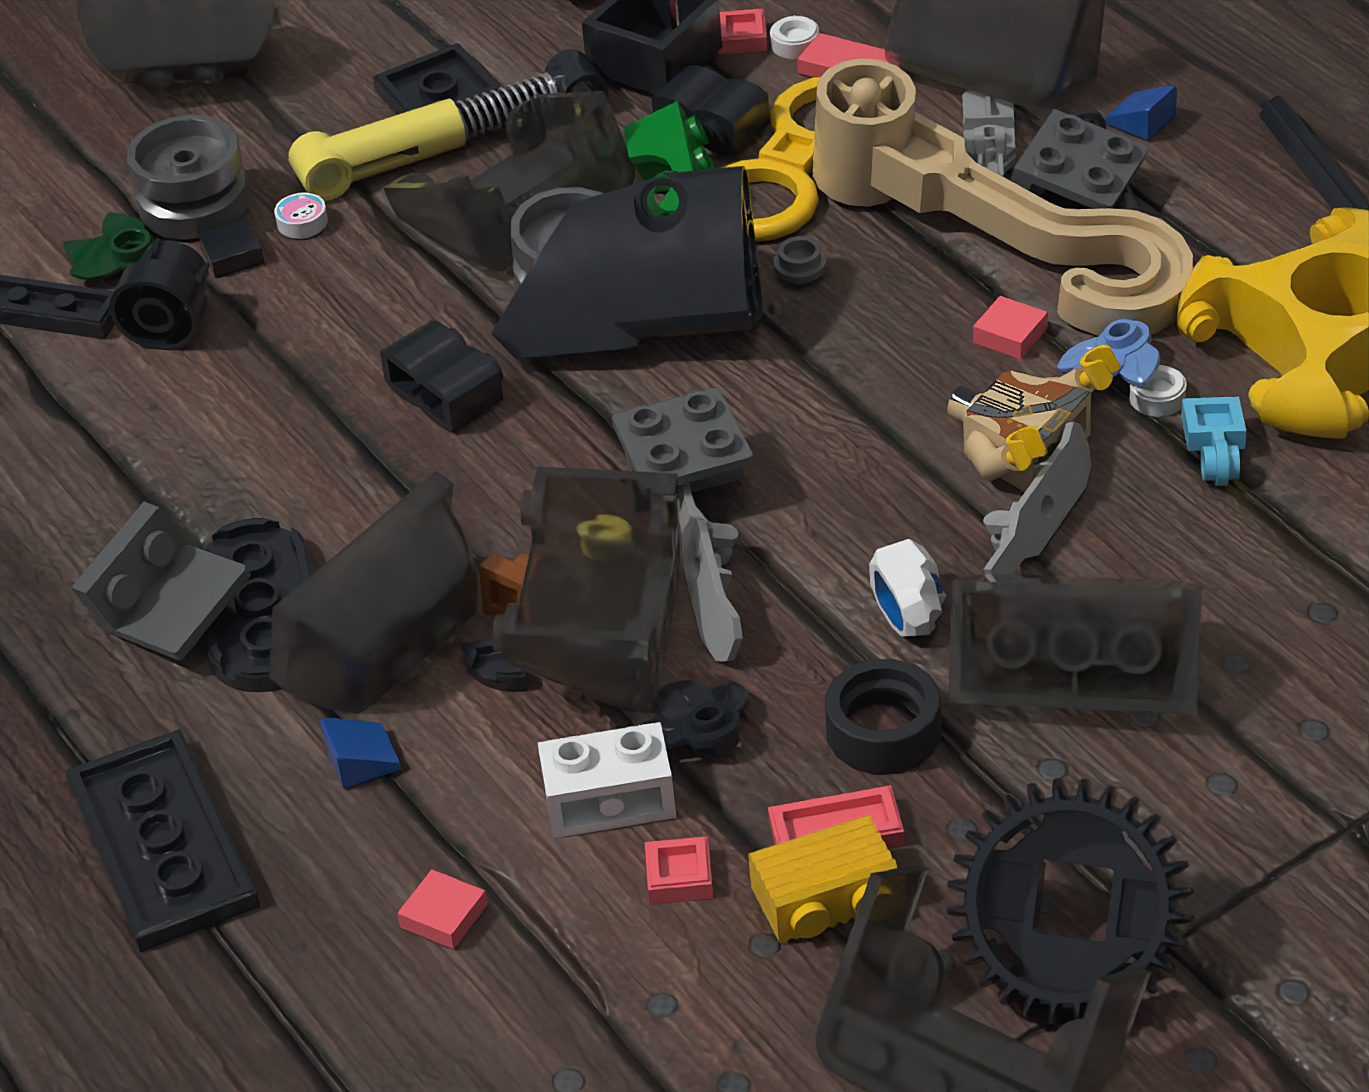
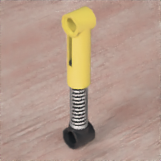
(331, 163)

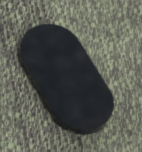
(241, 634)

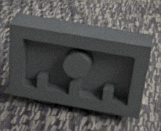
(1079, 162)
(157, 586)

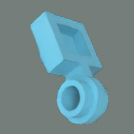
(1217, 431)

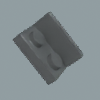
(685, 437)

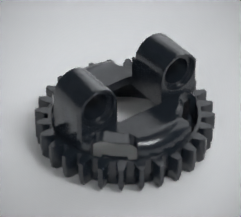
(1007, 889)

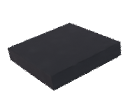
(432, 79)

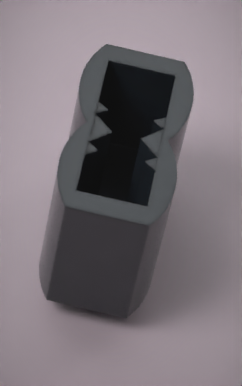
(728, 109)
(442, 374)

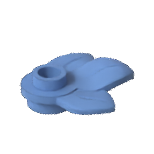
(1130, 344)

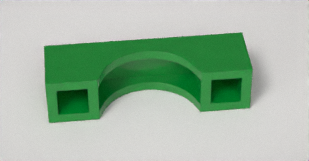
(666, 143)

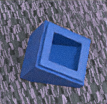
(1145, 112)
(358, 750)

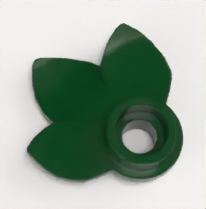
(119, 247)

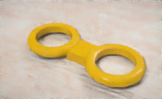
(787, 161)

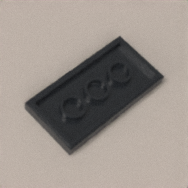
(161, 840)

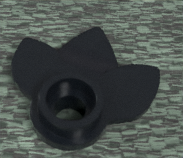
(701, 716)

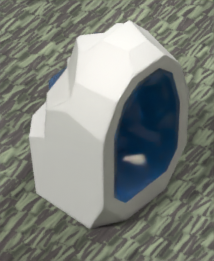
(907, 587)

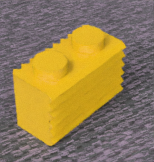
(817, 877)

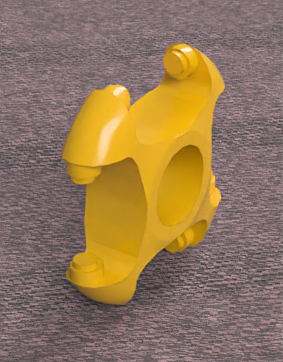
(1301, 317)

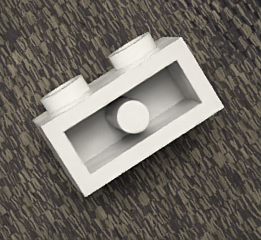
(607, 780)

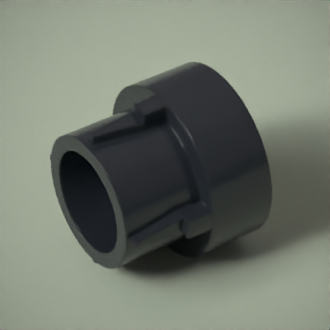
(162, 296)

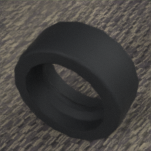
(878, 683)

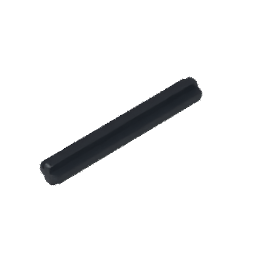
(1310, 155)

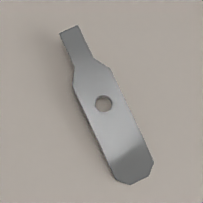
(989, 131)
(1043, 506)
(704, 551)

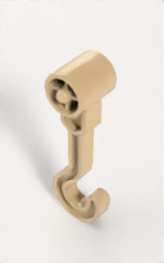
(880, 149)

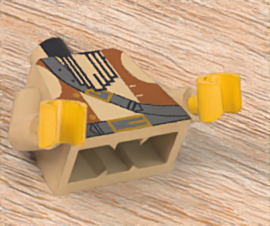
(1025, 416)

